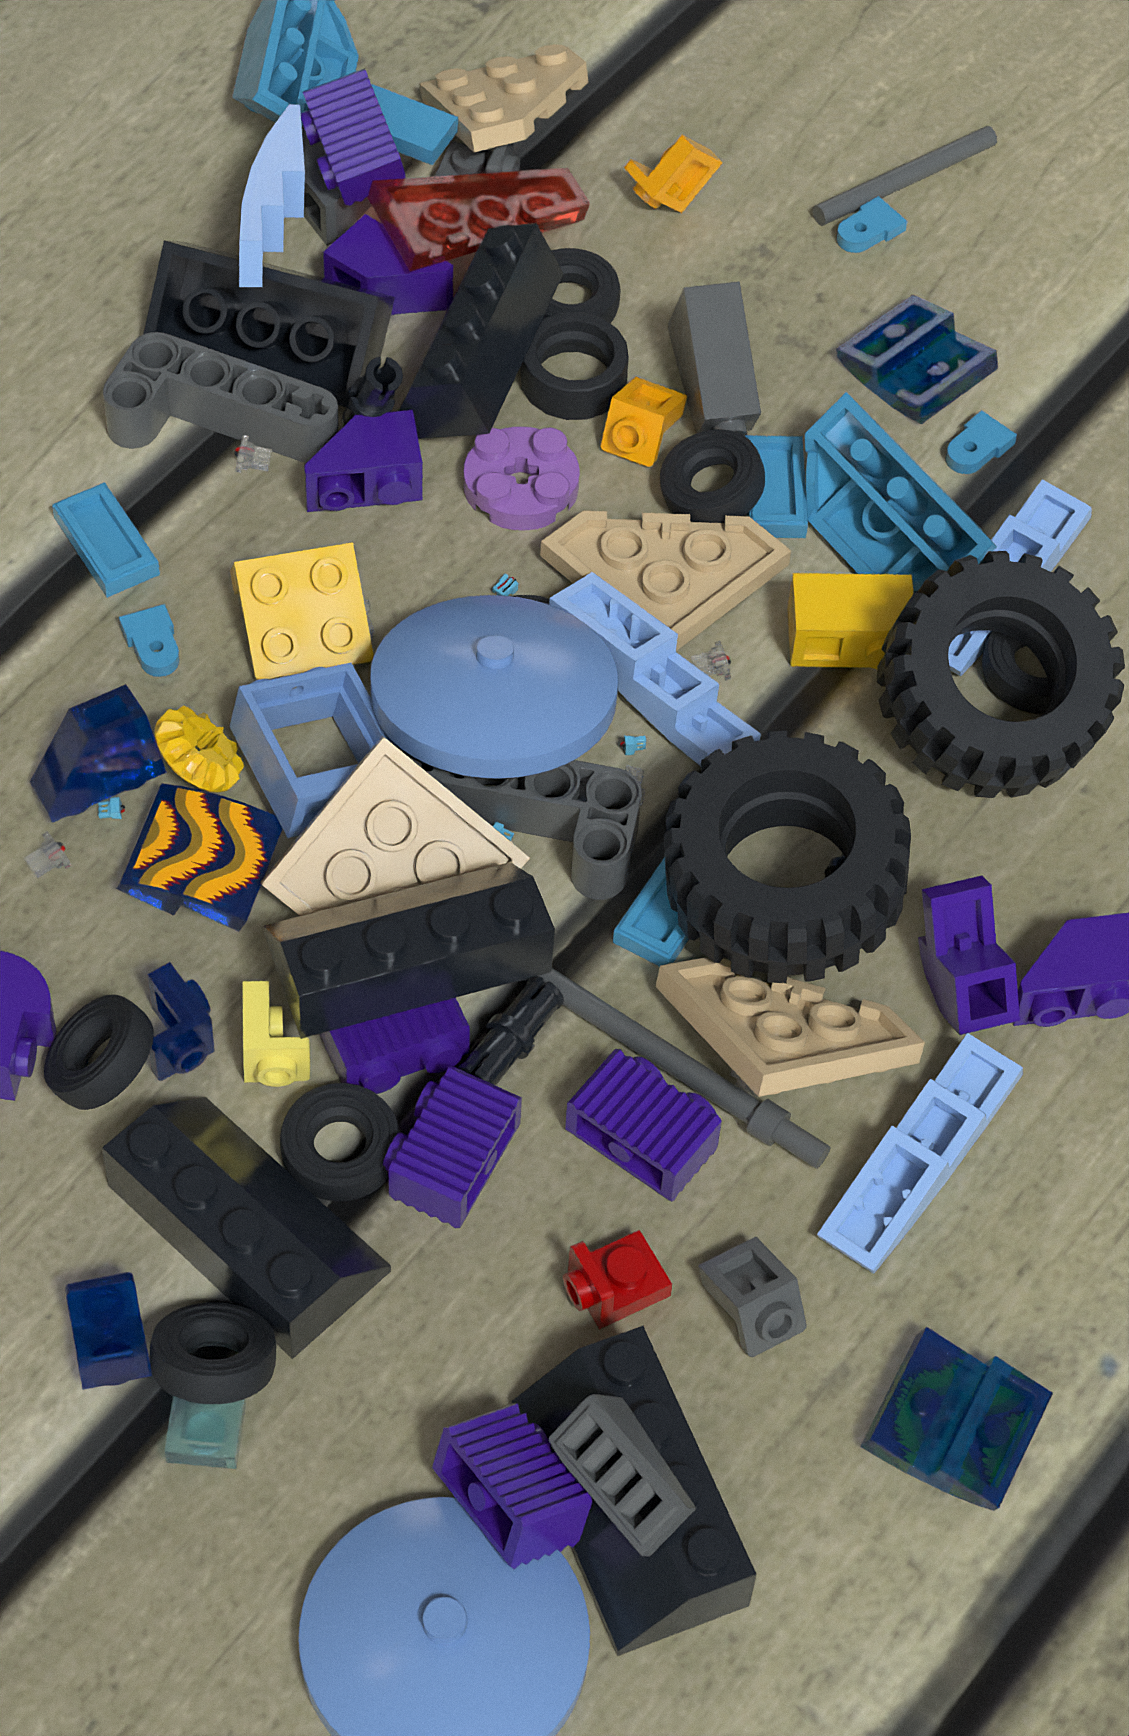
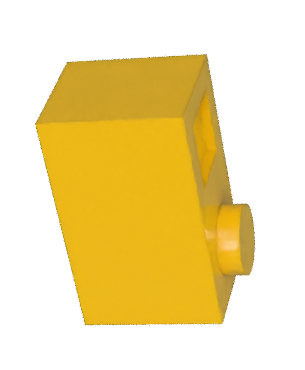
(843, 617)

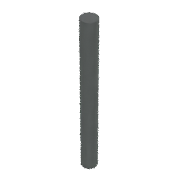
(905, 175)

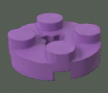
(524, 450)

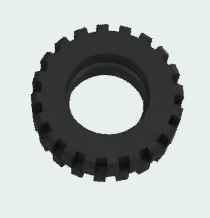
(1043, 615)
(795, 786)

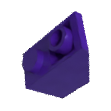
(372, 262)
(367, 465)
(1079, 973)

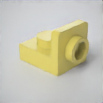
(266, 1053)

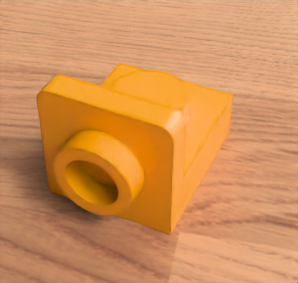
(677, 177)
(639, 419)

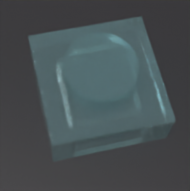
(204, 1433)

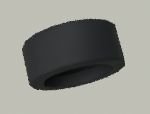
(575, 398)

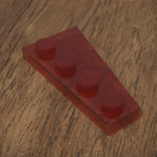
(450, 214)

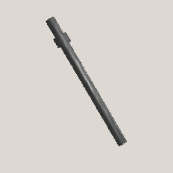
(764, 1119)

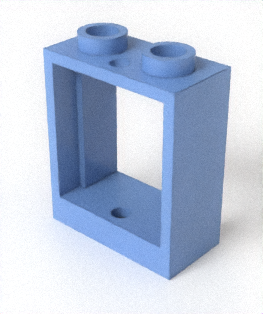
(275, 705)

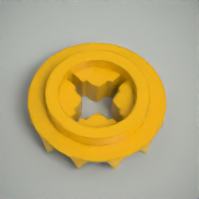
(211, 768)

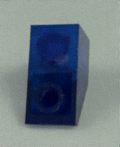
(97, 754)

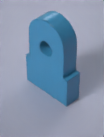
(870, 226)
(983, 439)
(148, 632)

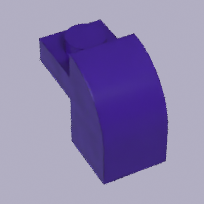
(962, 961)
(24, 1020)

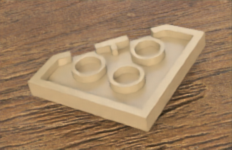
(506, 96)
(668, 565)
(385, 834)
(783, 1032)

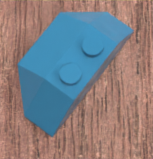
(290, 51)
(880, 502)

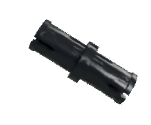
(374, 391)
(513, 1033)

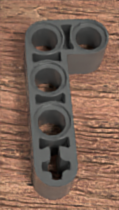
(215, 391)
(574, 816)

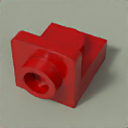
(615, 1279)

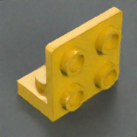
(303, 610)

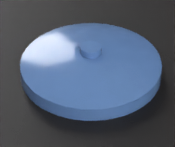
(494, 686)
(435, 1633)

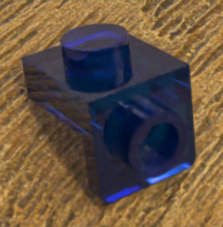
(188, 1023)
(107, 1330)

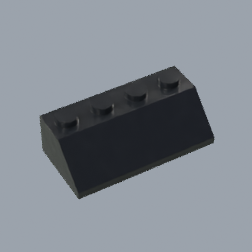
(289, 325)
(484, 334)
(411, 948)
(241, 1219)
(703, 1563)

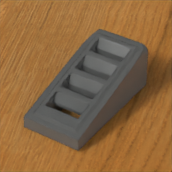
(590, 1439)

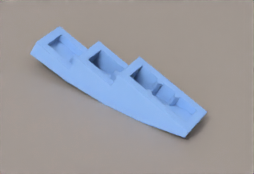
(271, 194)
(1041, 528)
(650, 672)
(920, 1153)

